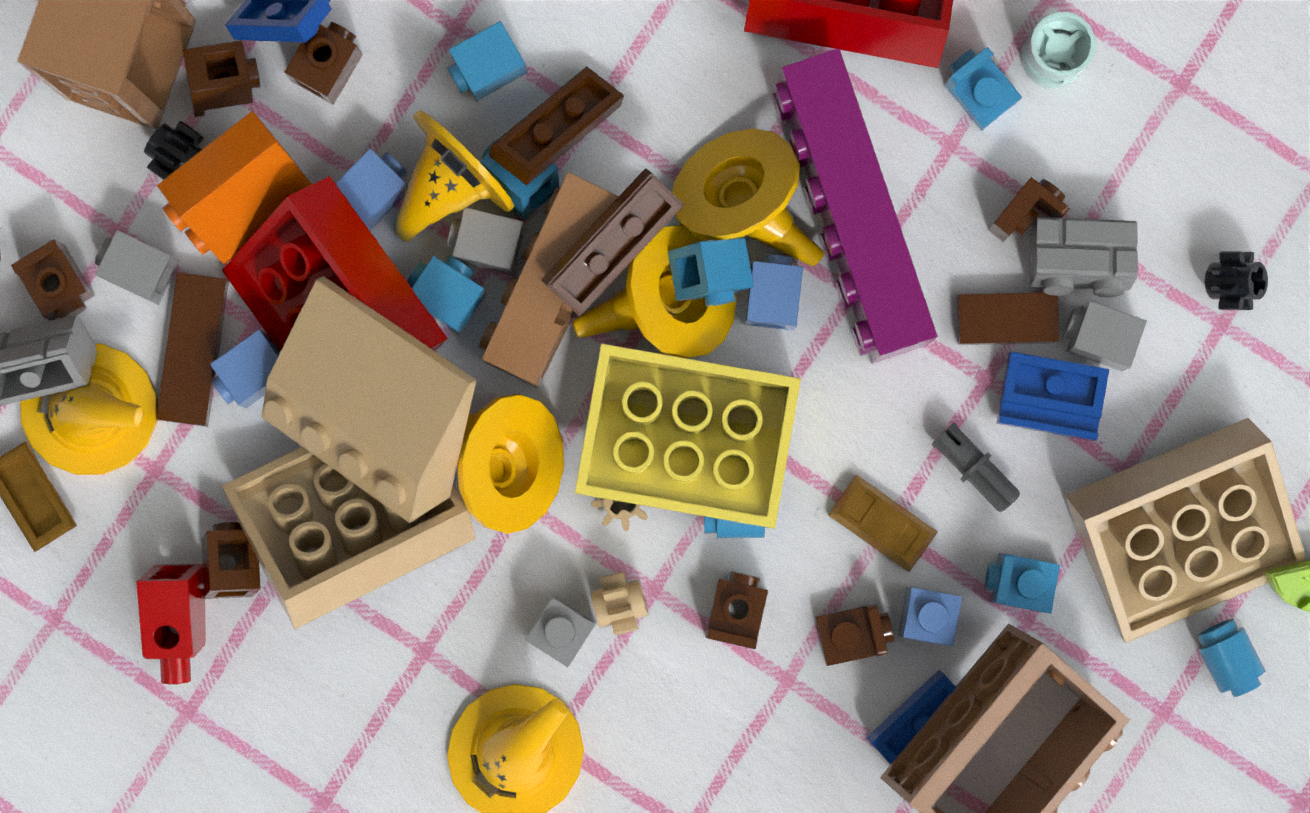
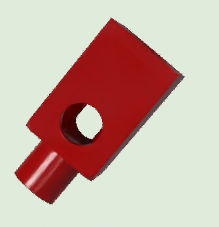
(172, 598)

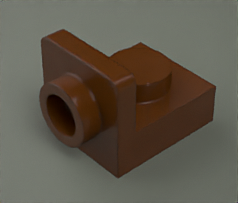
(1019, 212)
(854, 634)

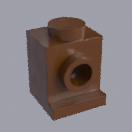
(220, 76)
(73, 287)
(234, 583)
(734, 631)

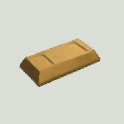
(32, 498)
(882, 523)

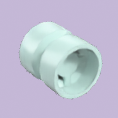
(1058, 50)

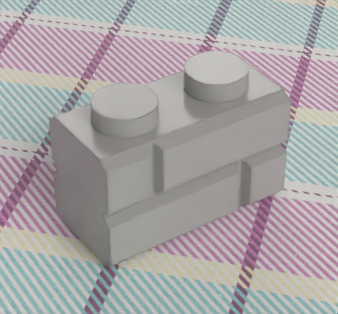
(1083, 255)
(45, 359)

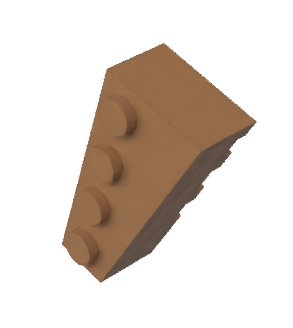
(533, 314)

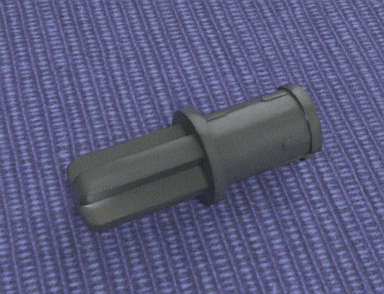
(976, 468)

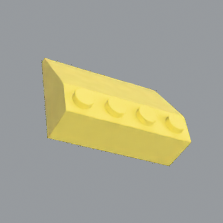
(688, 436)

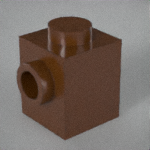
(325, 62)

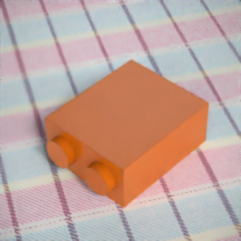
(231, 188)

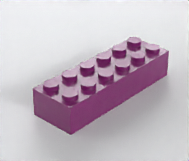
(854, 206)

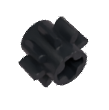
(172, 148)
(1236, 280)

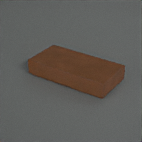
(1007, 318)

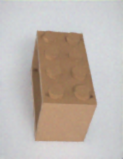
(110, 53)
(978, 709)

